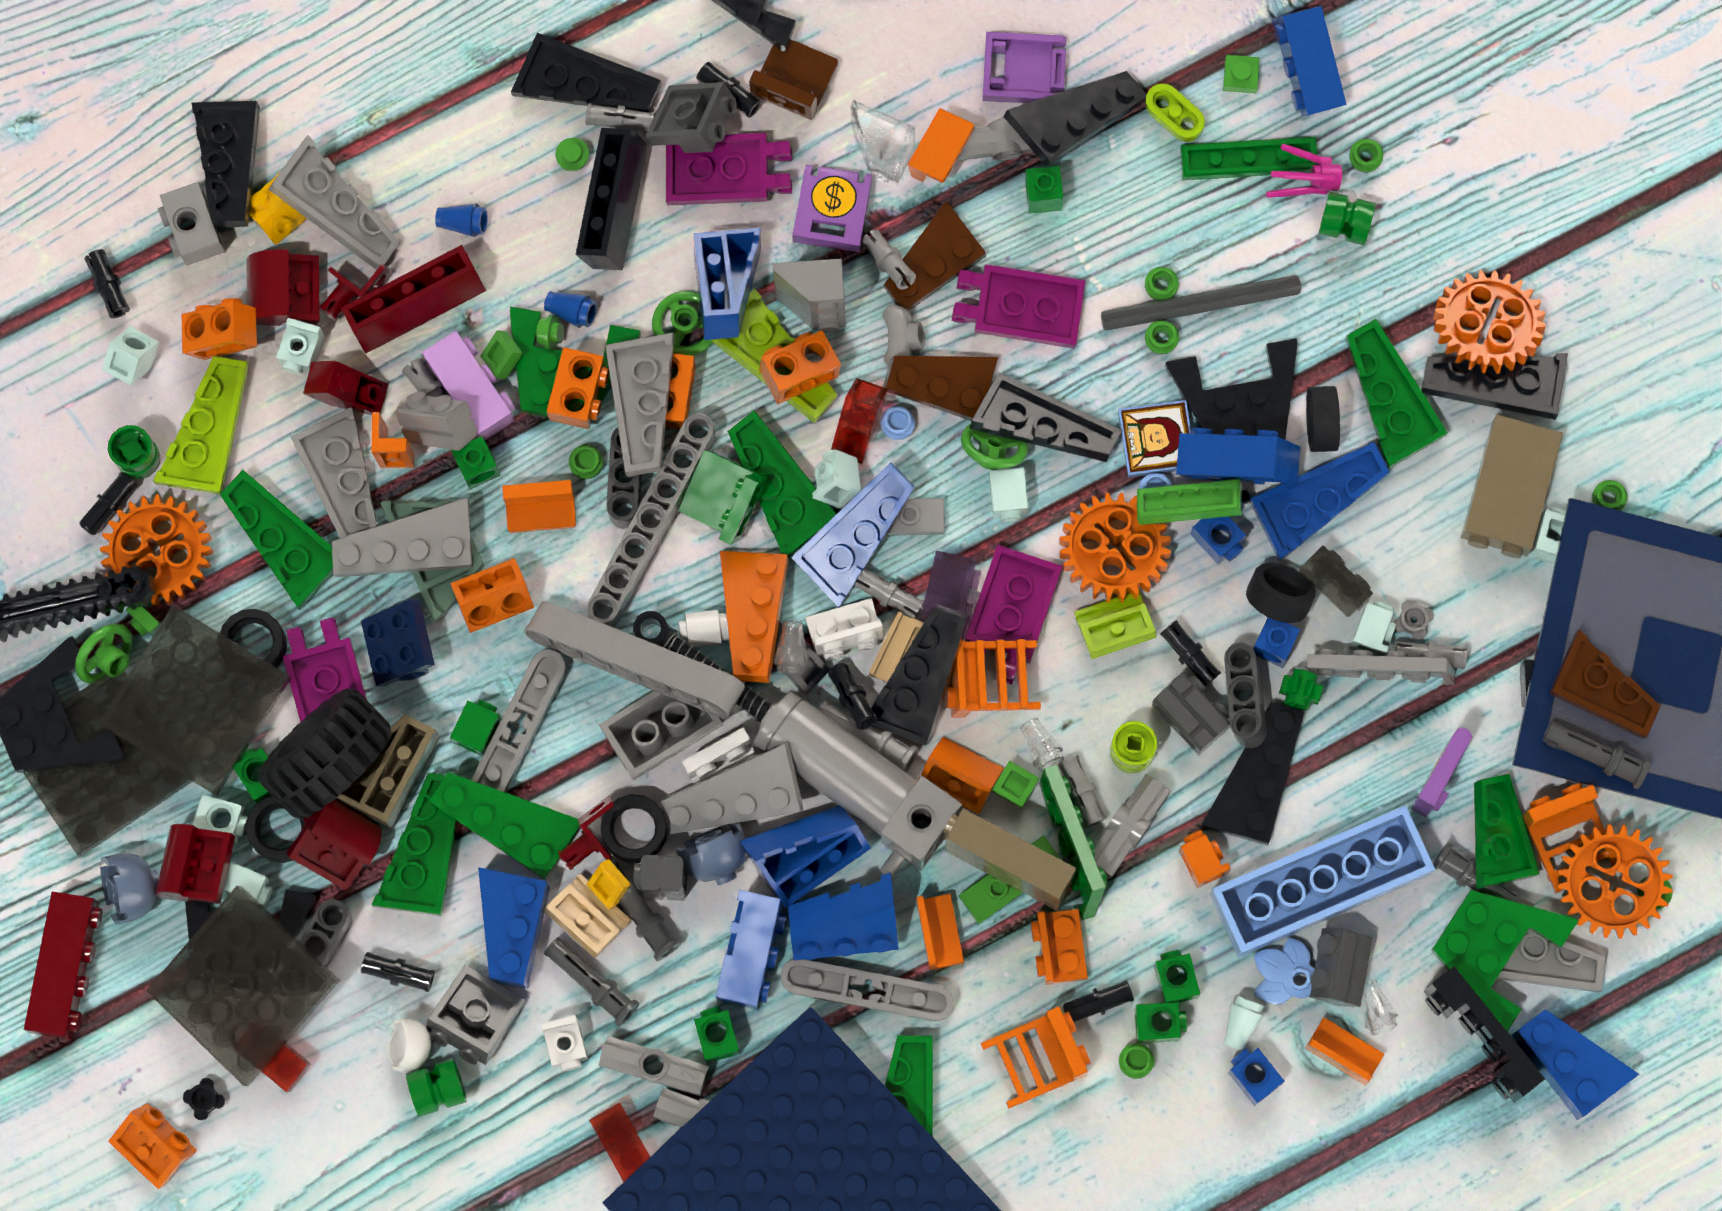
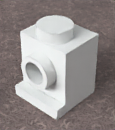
(565, 1028)

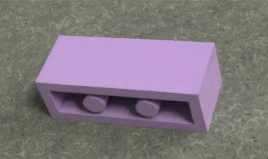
(465, 380)

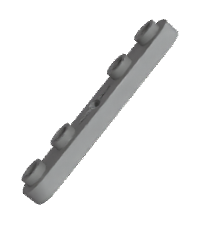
(533, 698)
(902, 995)

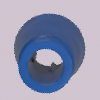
(463, 219)
(573, 308)

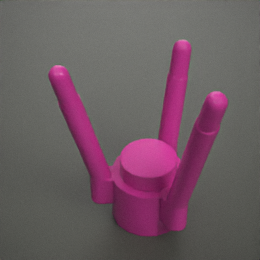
(1322, 176)

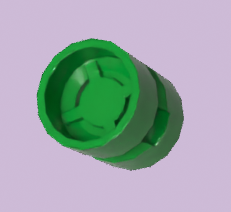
(1347, 218)
(134, 452)
(436, 1087)

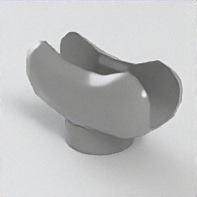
(902, 333)

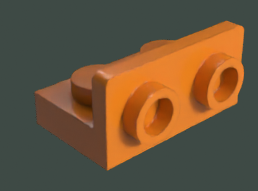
(1061, 946)
(152, 1144)

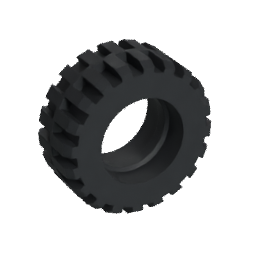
(325, 753)

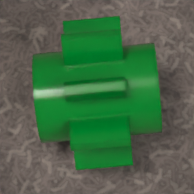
(1301, 689)

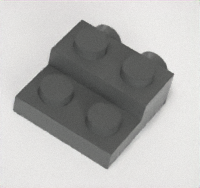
(692, 116)
(473, 1016)

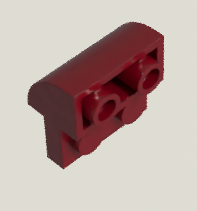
(283, 287)
(336, 843)
(194, 864)

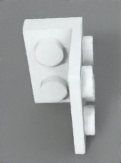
(845, 629)
(719, 756)

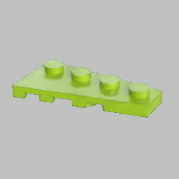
(761, 332)
(205, 440)

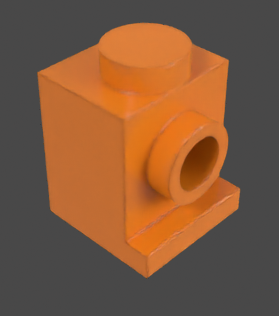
(1203, 859)

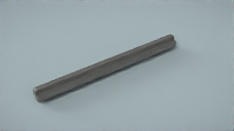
(1200, 302)

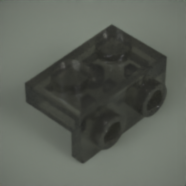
(1334, 580)

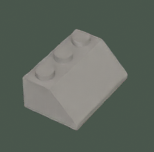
(812, 292)
(655, 731)

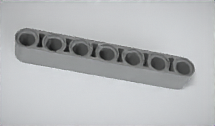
(651, 505)
(635, 659)

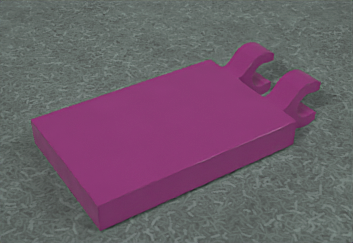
(729, 174)
(1022, 305)
(1013, 602)
(321, 670)

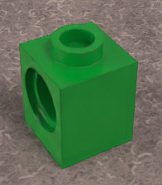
(1044, 189)
(476, 463)
(476, 726)
(249, 761)
(1176, 993)
(1147, 1034)
(724, 1049)

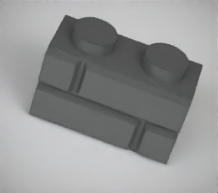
(1192, 712)
(661, 877)
(1340, 967)

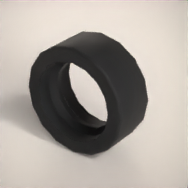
(1323, 419)
(1280, 592)
(260, 617)
(637, 802)
(253, 831)

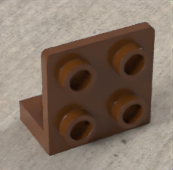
(794, 78)

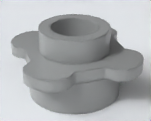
(1411, 610)

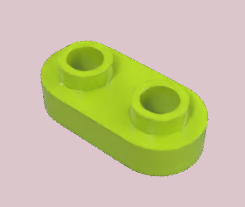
(1177, 112)

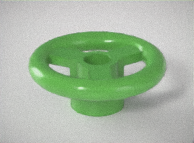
(678, 313)
(992, 449)
(107, 657)

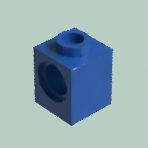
(1218, 552)
(1275, 642)
(1253, 1091)

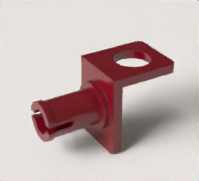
(346, 290)
(588, 842)

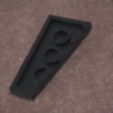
(918, 685)

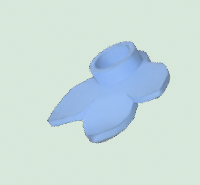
(1281, 970)

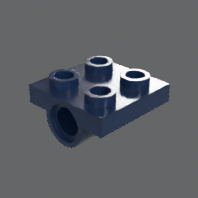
(398, 643)

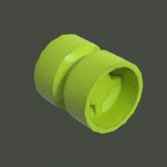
(1133, 747)

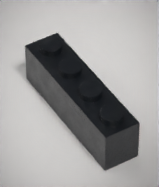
(611, 199)

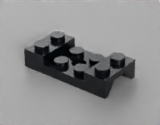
(1454, 994)

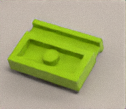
(1114, 625)

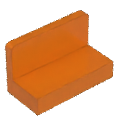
(940, 146)
(389, 451)
(539, 506)
(961, 774)
(939, 931)
(1344, 1051)

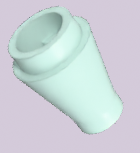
(1242, 1022)

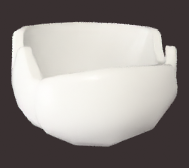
(409, 1045)

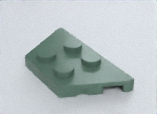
(433, 584)

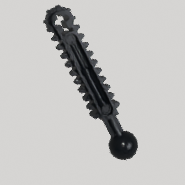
(75, 601)

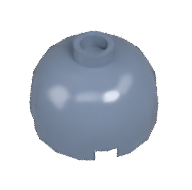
(714, 854)
(128, 886)

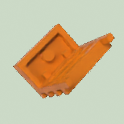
(968, 678)
(1560, 814)
(1064, 1056)

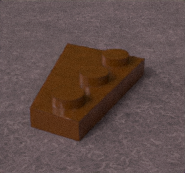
(936, 258)
(942, 382)
(1598, 687)

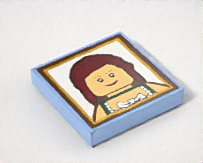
(1152, 436)

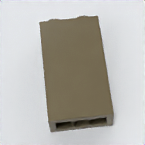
(1511, 486)
(1008, 858)

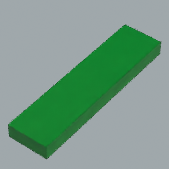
(1244, 158)

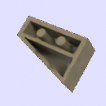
(392, 776)

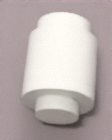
(704, 628)

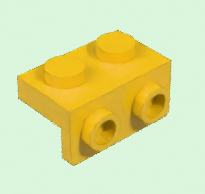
(274, 214)

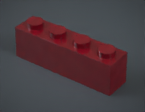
(413, 299)
(62, 966)

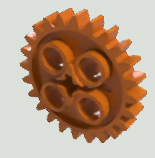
(1519, 332)
(142, 523)
(1089, 564)
(1627, 852)

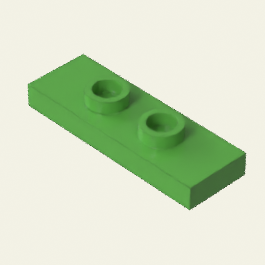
(1189, 502)
(991, 894)

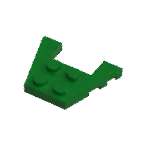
(539, 365)
(1485, 937)

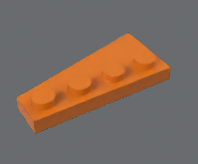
(753, 609)

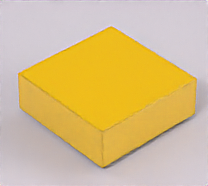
(608, 884)

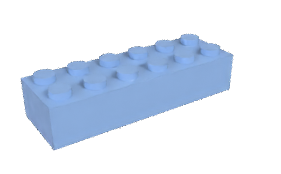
(1322, 881)

